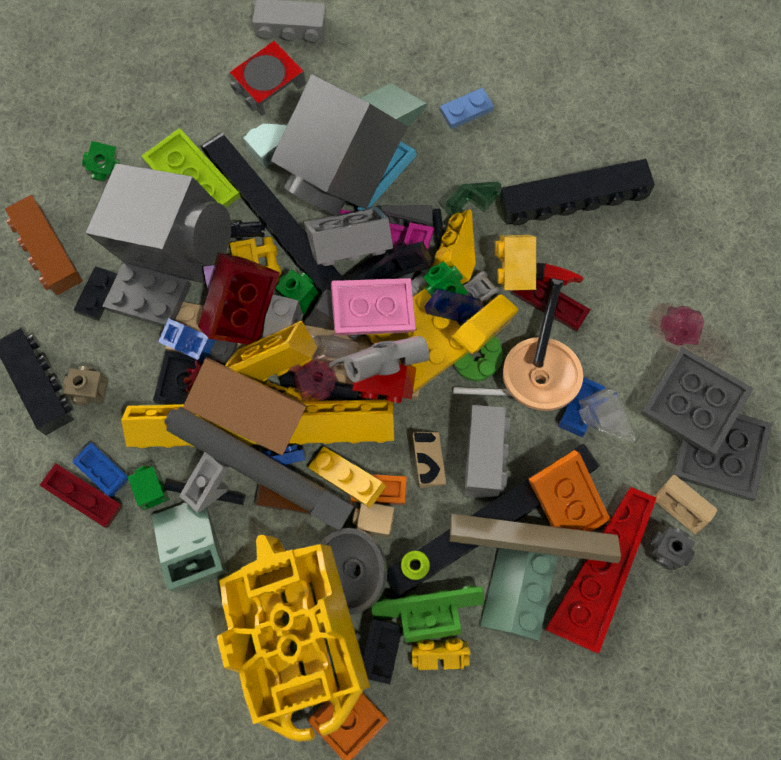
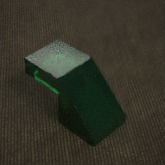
(479, 194)

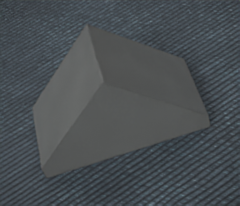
(321, 312)

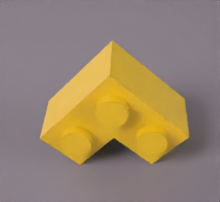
(517, 260)

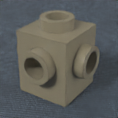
(85, 386)

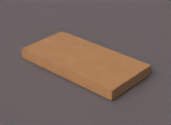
(244, 406)

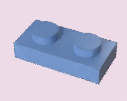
(466, 108)

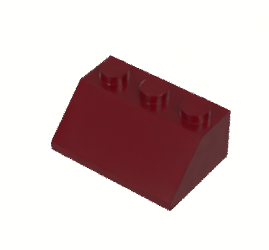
(237, 300)

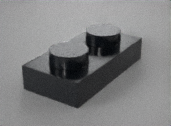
(95, 293)

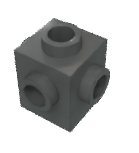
(663, 550)

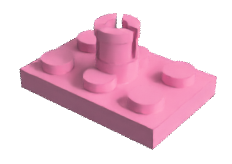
(372, 306)

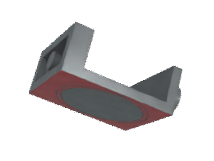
(265, 76)

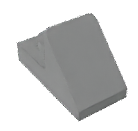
(205, 483)

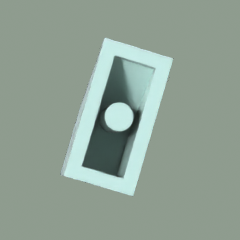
(263, 141)

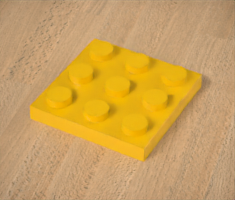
(438, 334)

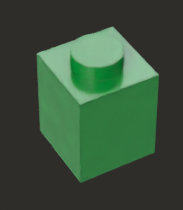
(148, 487)

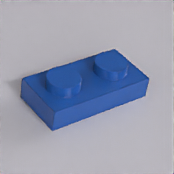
(291, 455)

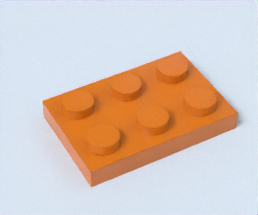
(569, 495)

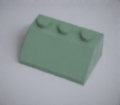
(519, 593)

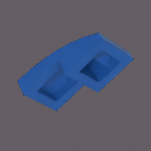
(186, 340)
(571, 419)

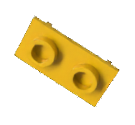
(453, 652)

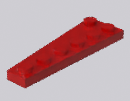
(595, 592)

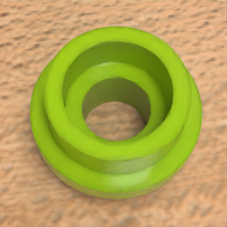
(415, 574)

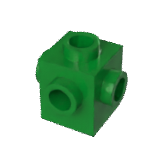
(99, 153)
(444, 278)
(298, 288)

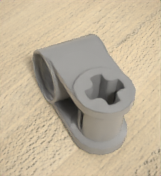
(482, 288)

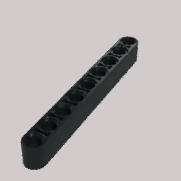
(269, 210)
(508, 507)

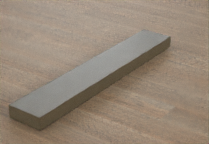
(534, 538)

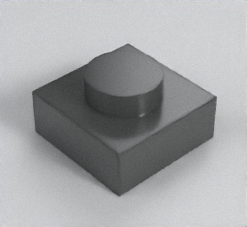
(222, 351)

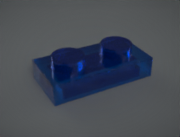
(453, 305)

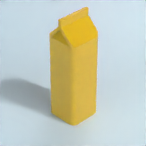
(486, 324)

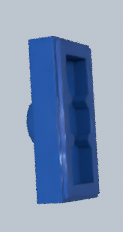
(101, 470)

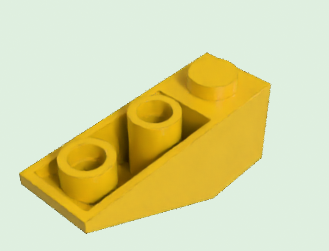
(458, 245)

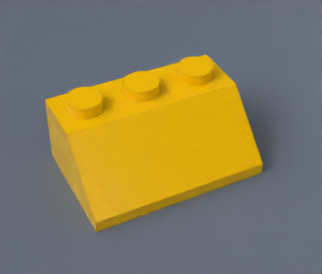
(274, 353)

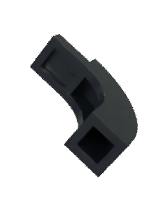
(394, 263)

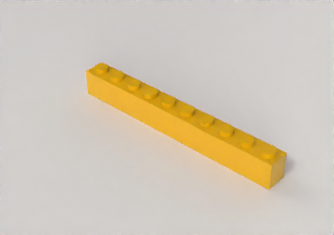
(319, 423)

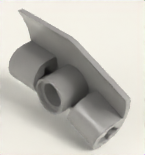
(384, 358)

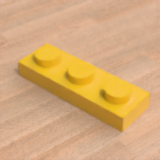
(347, 477)

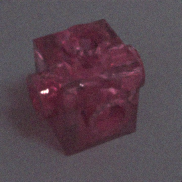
(682, 325)
(311, 389)

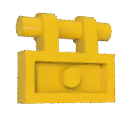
(250, 251)

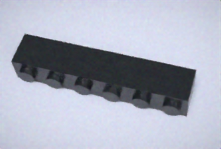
(576, 192)

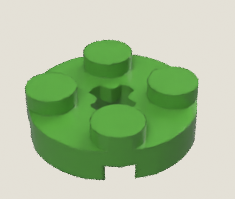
(485, 366)

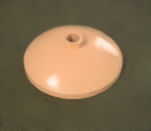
(560, 373)

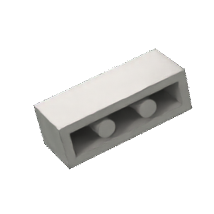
(290, 20)

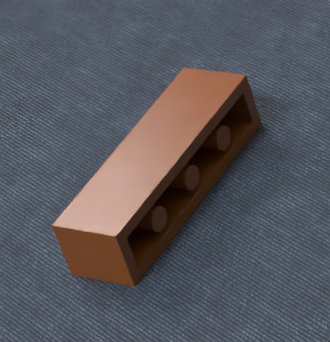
(43, 245)

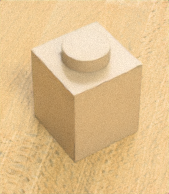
(375, 520)

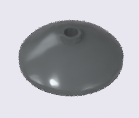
(354, 549)

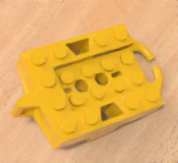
(273, 676)

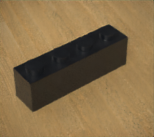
(33, 381)

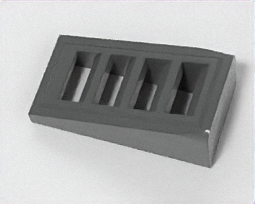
(407, 214)

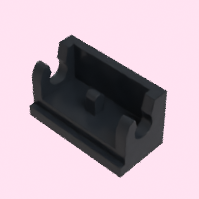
(381, 650)

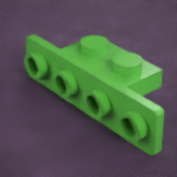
(429, 614)

